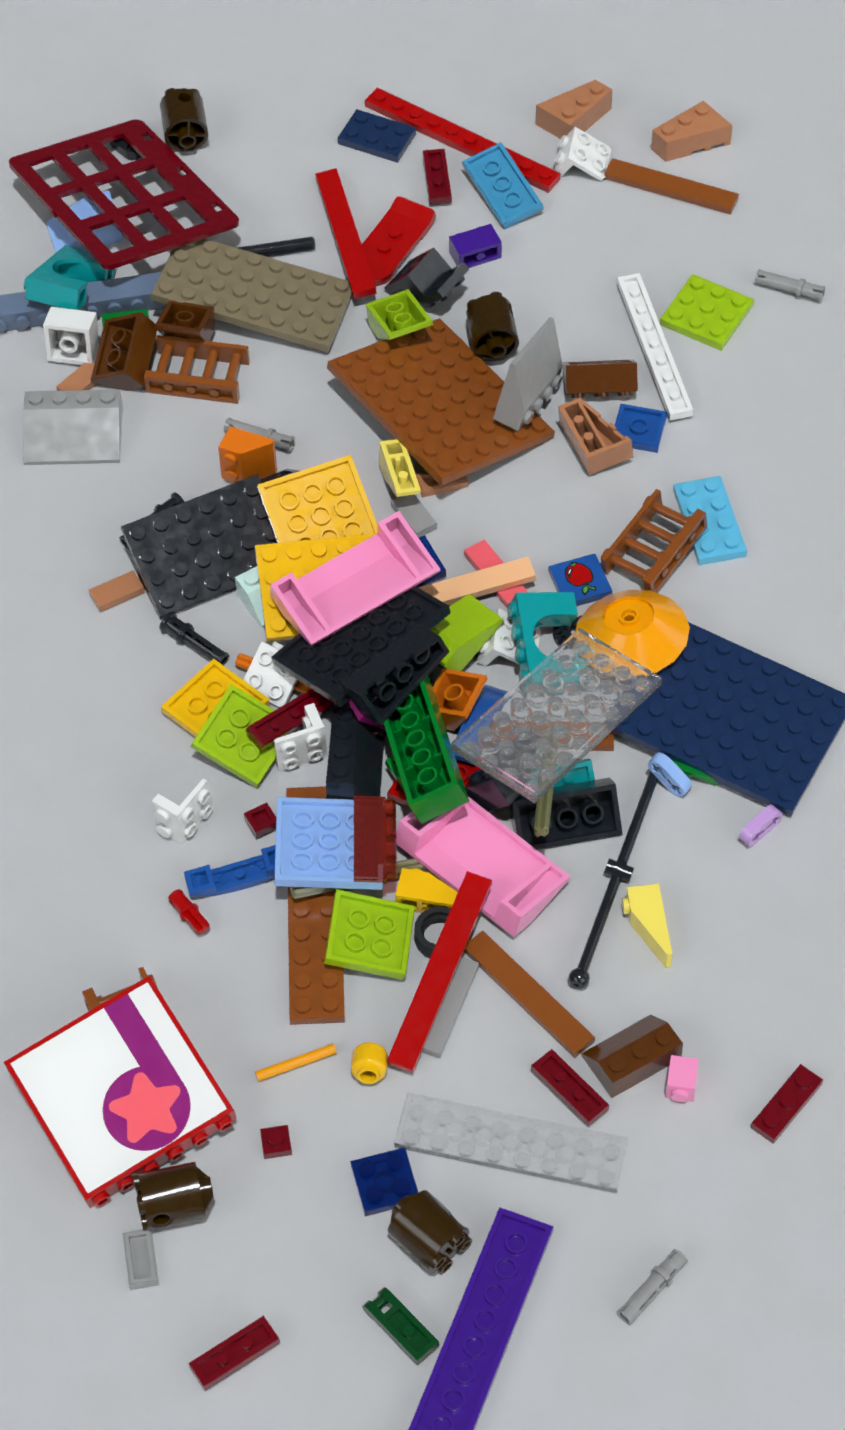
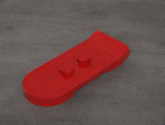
(396, 237)

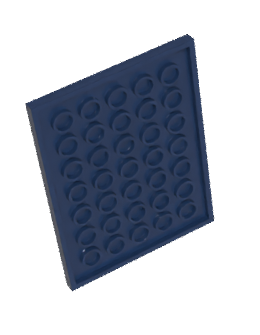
(739, 720)

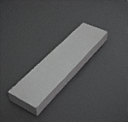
(451, 1007)

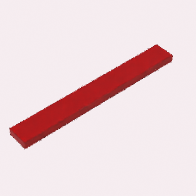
(346, 234)
(439, 972)

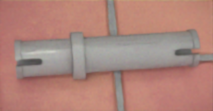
(799, 287)
(279, 438)
(644, 1295)

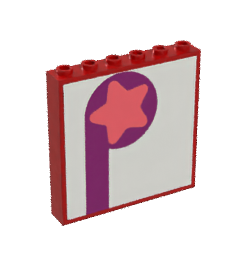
(120, 1091)

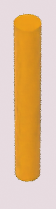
(295, 1062)

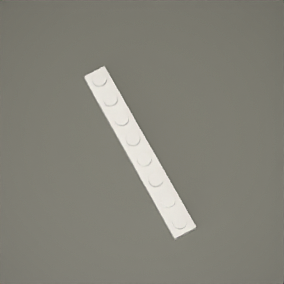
(655, 347)

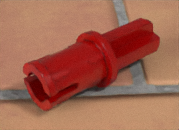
(188, 911)

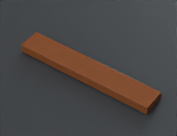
(671, 186)
(529, 994)

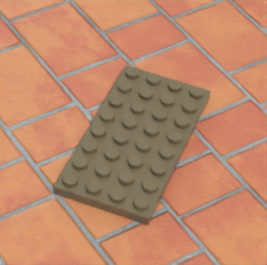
(256, 292)

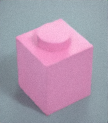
(682, 1078)

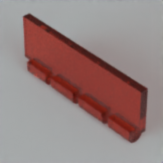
(374, 839)

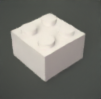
(71, 336)

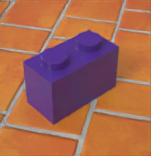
(475, 246)

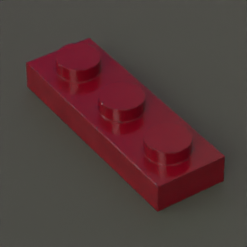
(437, 176)
(570, 1087)
(786, 1104)
(234, 1353)

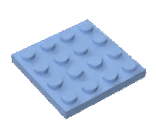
(316, 844)

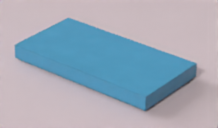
(502, 185)

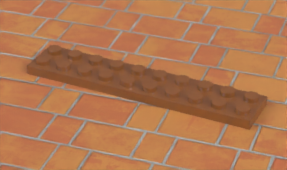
(314, 987)

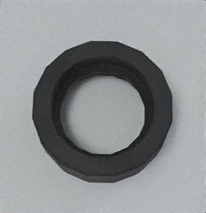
(428, 917)

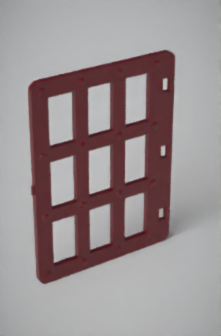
(154, 156)

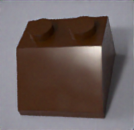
(186, 321)

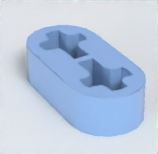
(669, 774)

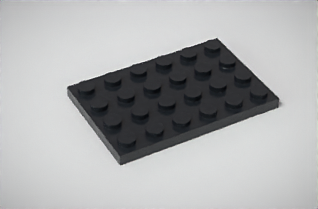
(199, 545)
(347, 650)

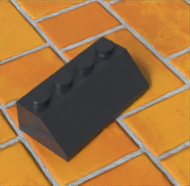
(354, 757)
(577, 814)

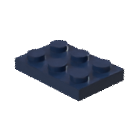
(377, 135)

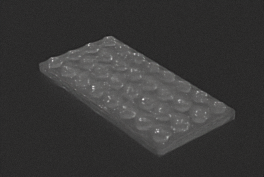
(556, 715)

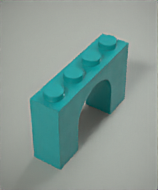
(64, 278)
(534, 611)

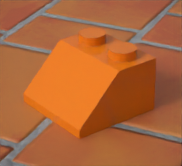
(245, 455)
(457, 694)

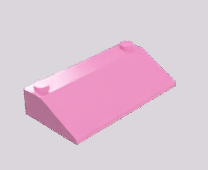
(354, 581)
(481, 844)

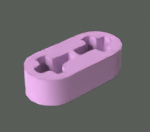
(760, 825)

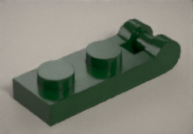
(401, 1326)

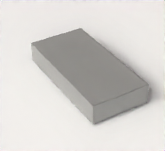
(414, 514)
(140, 1259)

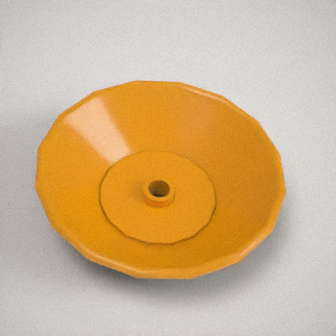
(639, 625)

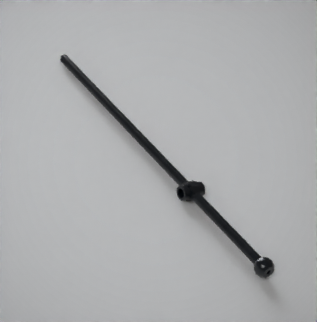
(618, 871)

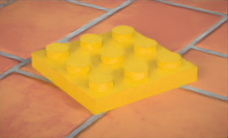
(201, 694)

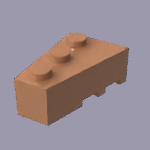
(574, 108)
(691, 131)
(592, 437)

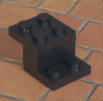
(428, 278)

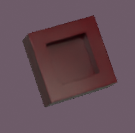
(261, 820)
(276, 1141)

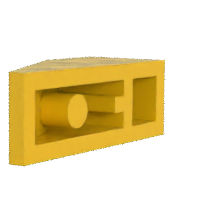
(423, 890)

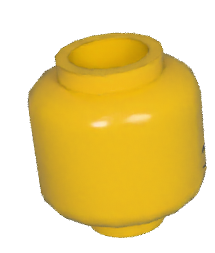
(369, 1062)

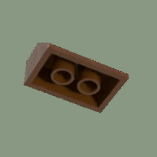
(124, 351)
(600, 377)
(633, 1054)

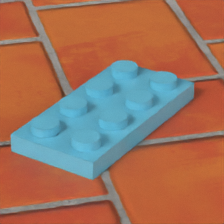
(722, 537)

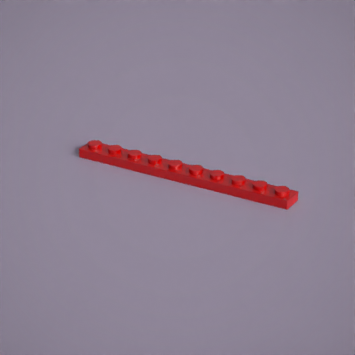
(455, 135)

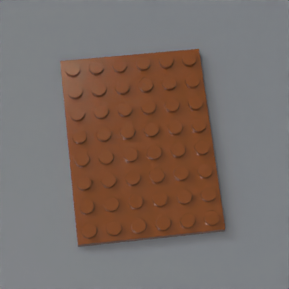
(436, 401)

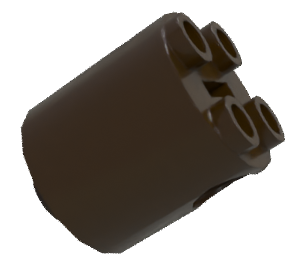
(183, 119)
(492, 327)
(172, 1195)
(428, 1231)

